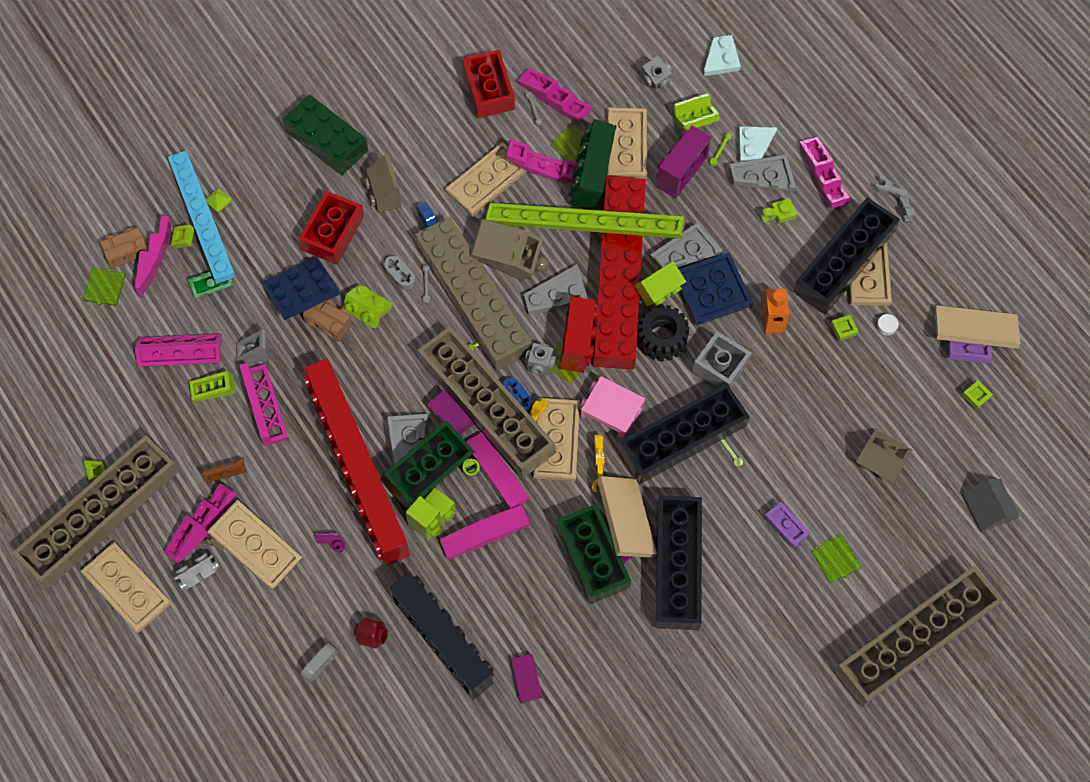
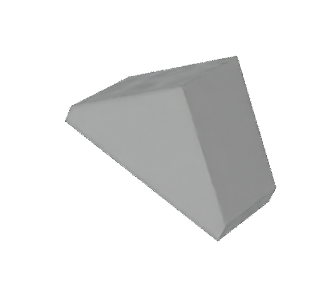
(253, 348)

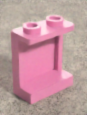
(612, 406)

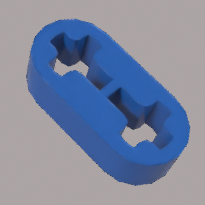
(426, 214)
(520, 392)

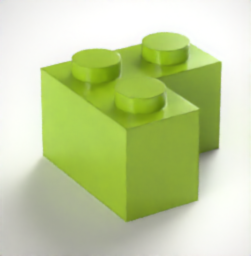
(661, 284)
(429, 514)

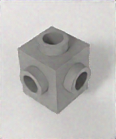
(657, 66)
(540, 359)

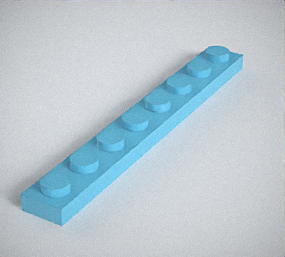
(201, 217)

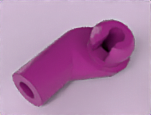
(333, 540)

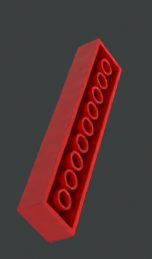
(618, 274)
(356, 463)

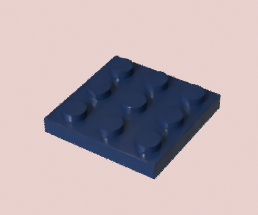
(300, 288)
(714, 289)

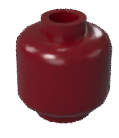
(371, 632)

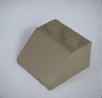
(383, 185)
(884, 456)

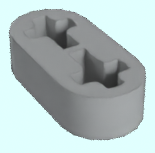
(402, 270)
(319, 662)

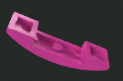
(540, 164)

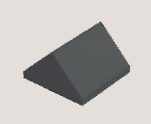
(990, 504)

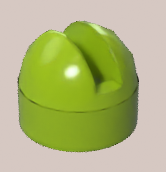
(469, 462)

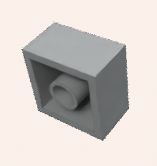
(721, 361)

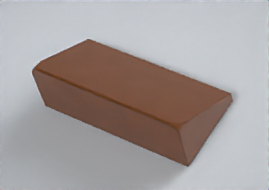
(224, 470)

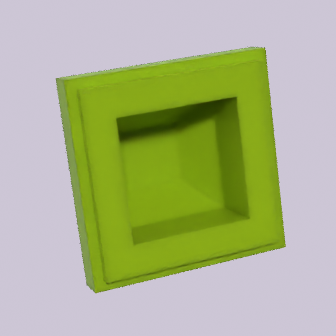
(218, 200)
(93, 469)

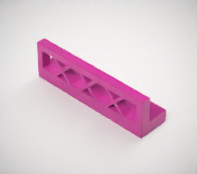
(178, 350)
(256, 407)

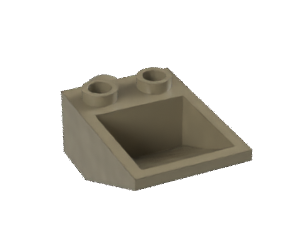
(509, 249)

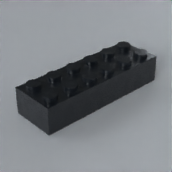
(846, 255)
(683, 433)
(678, 563)
(441, 635)

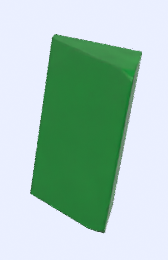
(206, 284)

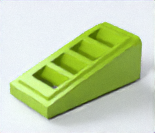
(226, 376)

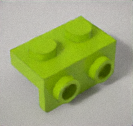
(695, 112)
(366, 305)

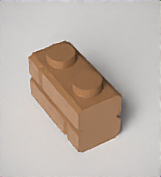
(123, 247)
(329, 319)

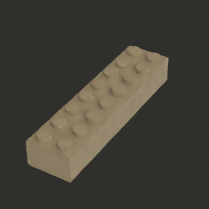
(473, 293)
(487, 402)
(96, 512)
(918, 636)

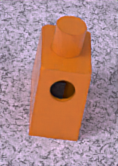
(774, 305)

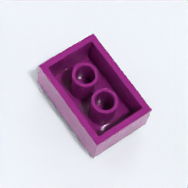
(683, 161)

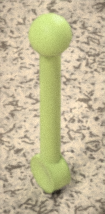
(737, 461)

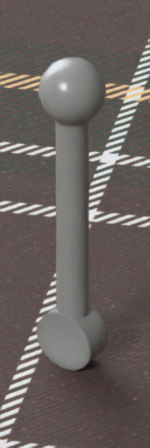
(529, 96)
(426, 299)

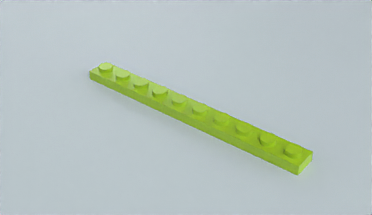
(586, 220)

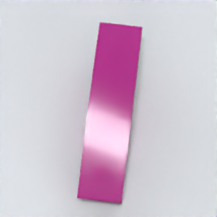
(553, 95)
(824, 173)
(150, 261)
(497, 472)
(195, 528)
(485, 532)

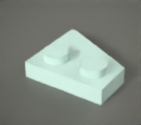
(722, 57)
(754, 142)

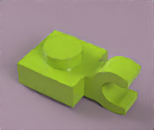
(780, 210)

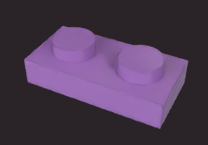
(969, 352)
(787, 525)

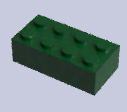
(325, 134)
(592, 164)
(427, 464)
(593, 554)

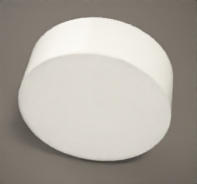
(887, 324)

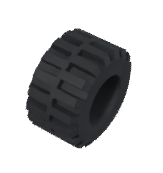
(665, 318)

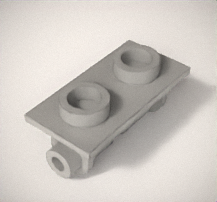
(188, 574)

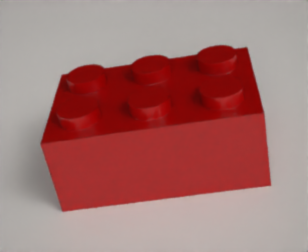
(488, 83)
(331, 227)
(578, 334)

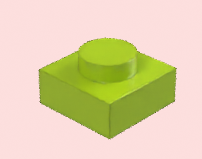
(182, 236)
(844, 327)
(977, 394)

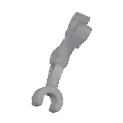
(900, 193)

